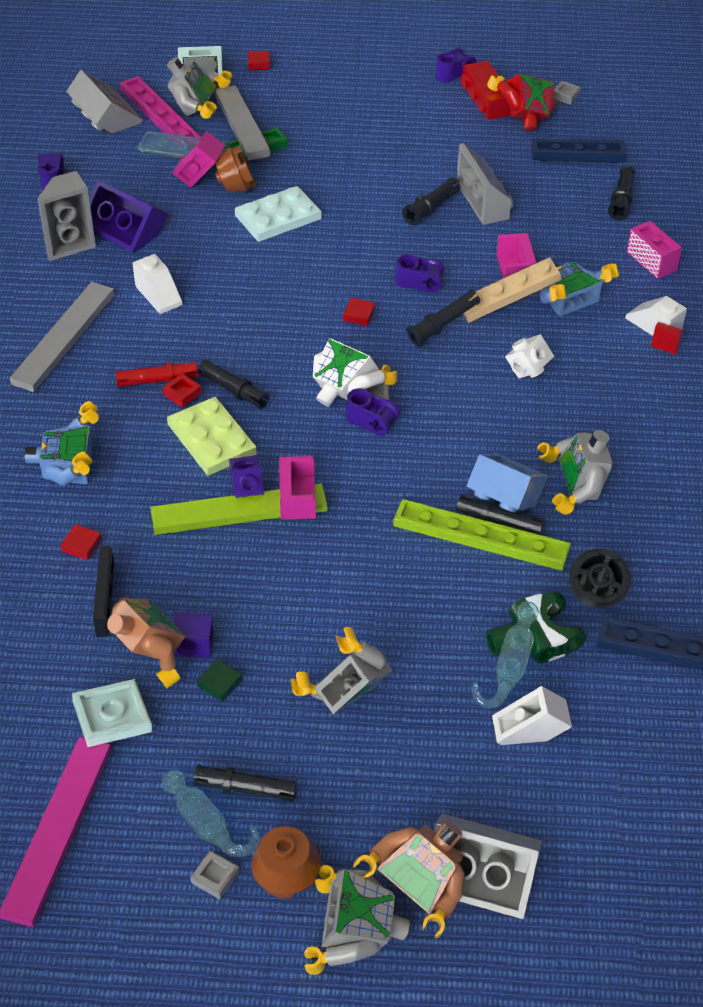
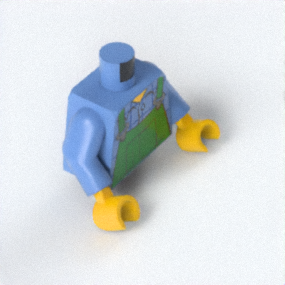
(577, 288)
(67, 450)

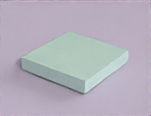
(111, 713)

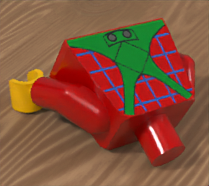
(527, 97)

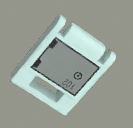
(206, 57)

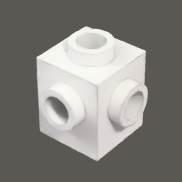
(529, 356)

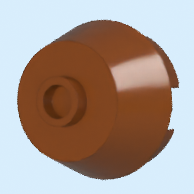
(234, 171)
(285, 862)

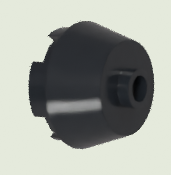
(599, 578)

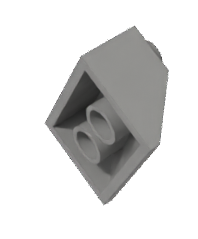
(102, 104)
(482, 187)
(66, 216)
(495, 866)

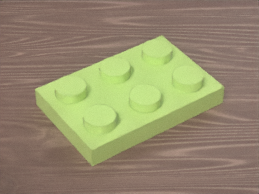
(211, 435)

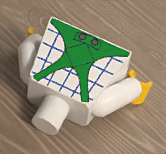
(342, 369)

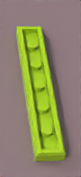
(222, 511)
(482, 534)

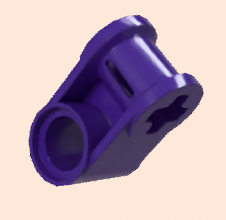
(451, 63)
(50, 166)
(416, 273)
(369, 412)

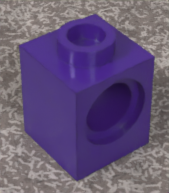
(246, 476)
(198, 632)

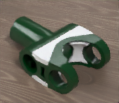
(549, 639)

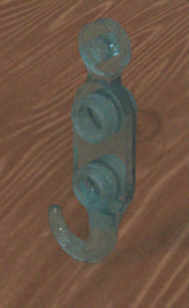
(512, 657)
(204, 816)

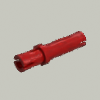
(155, 374)

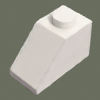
(156, 283)
(658, 310)
(532, 718)

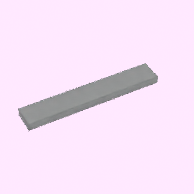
(242, 123)
(62, 337)

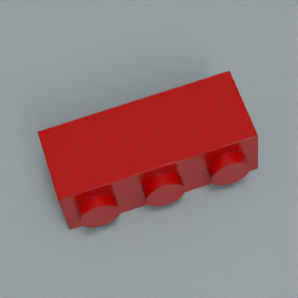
(475, 81)

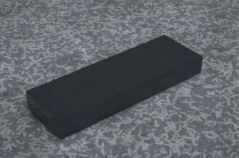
(103, 591)

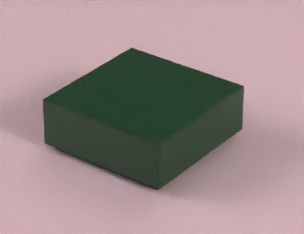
(219, 680)

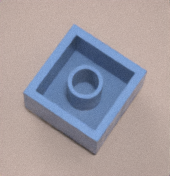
(507, 482)

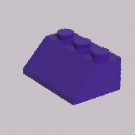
(124, 217)

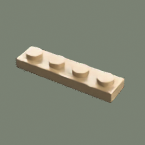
(513, 288)

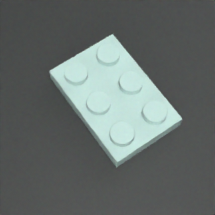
(277, 213)

